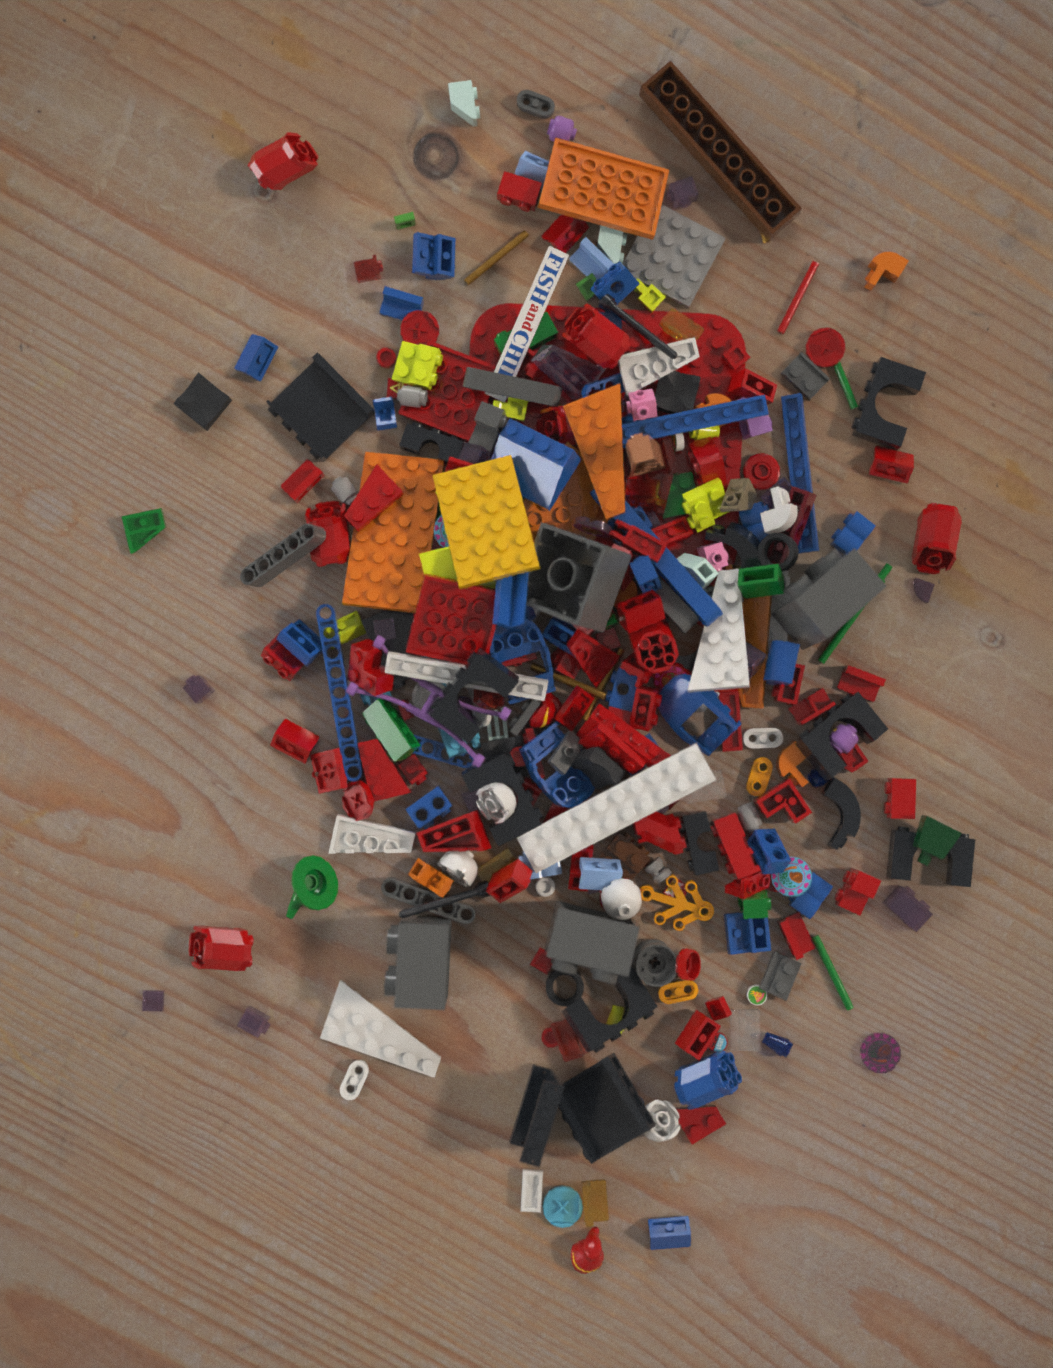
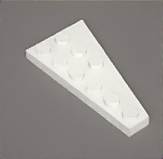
(722, 648)
(368, 1030)

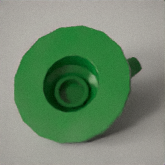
(313, 885)

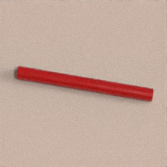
(798, 297)

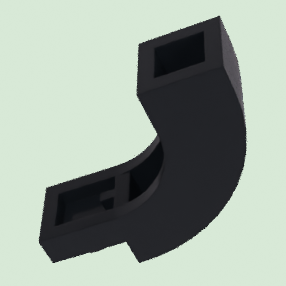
(740, 539)
(849, 811)

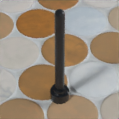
(608, 304)
(478, 890)

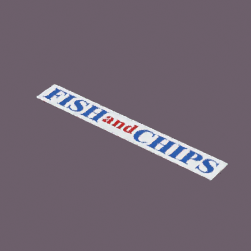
(530, 314)

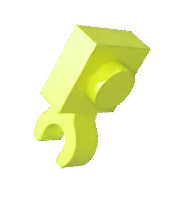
(650, 296)
(513, 408)

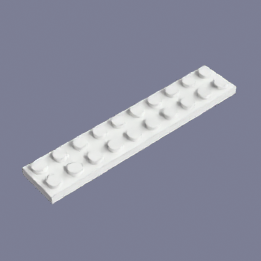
(616, 808)

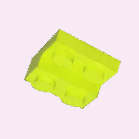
(417, 365)
(704, 504)

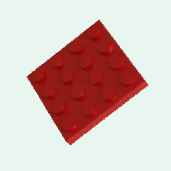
(449, 404)
(451, 620)

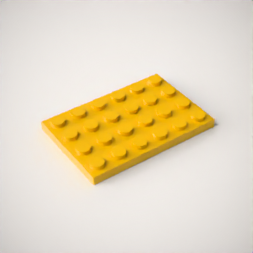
(485, 522)

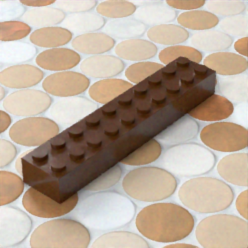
(719, 151)

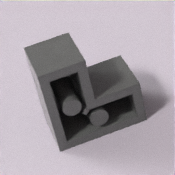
(489, 424)

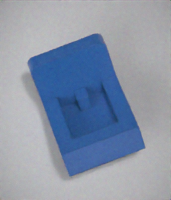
(385, 413)

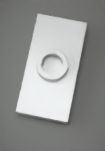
(531, 1190)

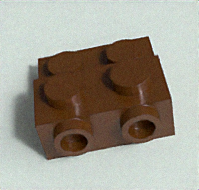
(631, 857)

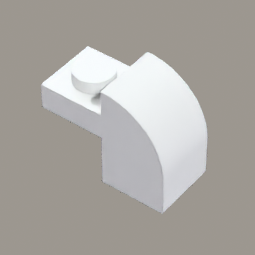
(783, 514)

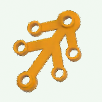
(679, 903)

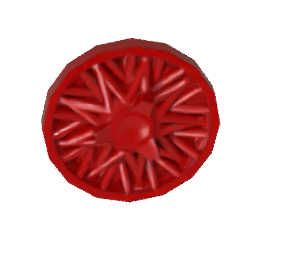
(762, 471)

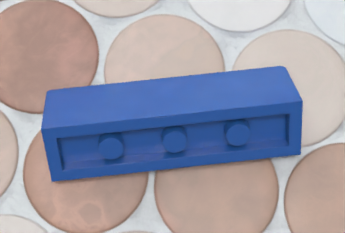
(510, 601)

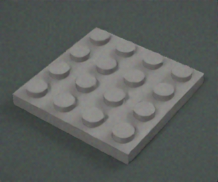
(675, 257)

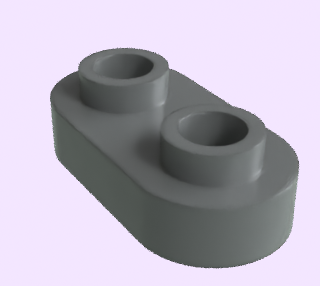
(536, 103)

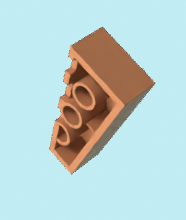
(643, 455)

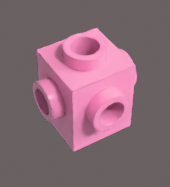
(642, 404)
(714, 554)

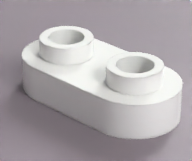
(762, 738)
(354, 1079)

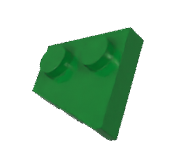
(680, 484)
(143, 527)

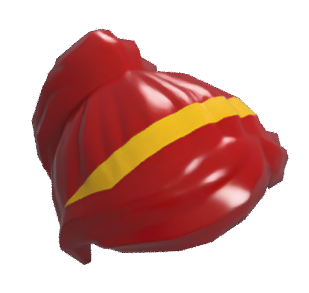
(545, 712)
(588, 1253)

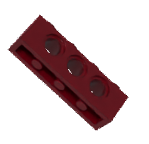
(804, 500)

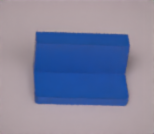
(399, 303)
(256, 357)
(669, 1232)

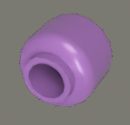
(561, 128)
(843, 738)

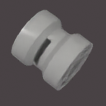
(655, 866)

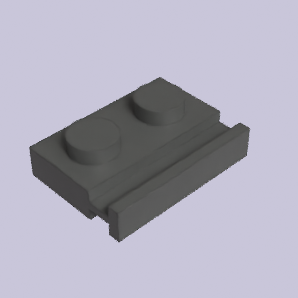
(805, 376)
(528, 709)
(779, 976)

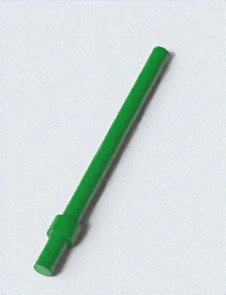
(843, 629)

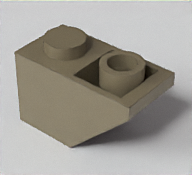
(739, 495)

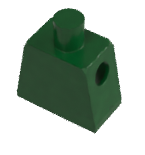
(934, 839)

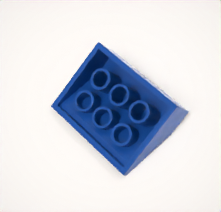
(539, 462)

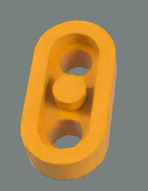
(756, 775)
(677, 991)

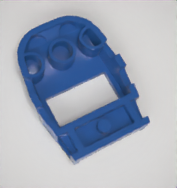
(519, 642)
(679, 705)
(562, 790)

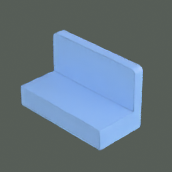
(532, 167)
(590, 259)
(598, 872)

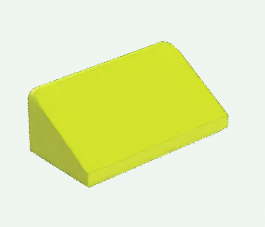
(349, 628)

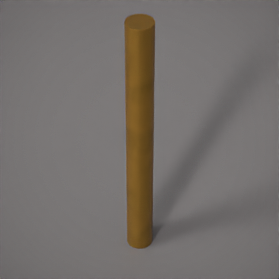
(496, 257)
(570, 682)
(602, 685)

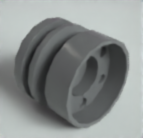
(660, 972)

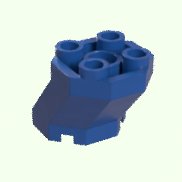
(707, 1079)

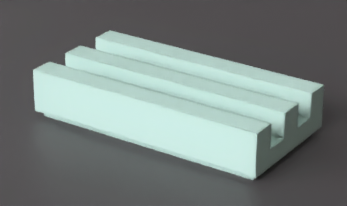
(497, 737)

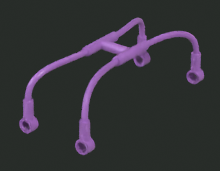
(423, 713)

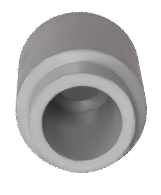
(412, 396)
(344, 490)
(749, 817)

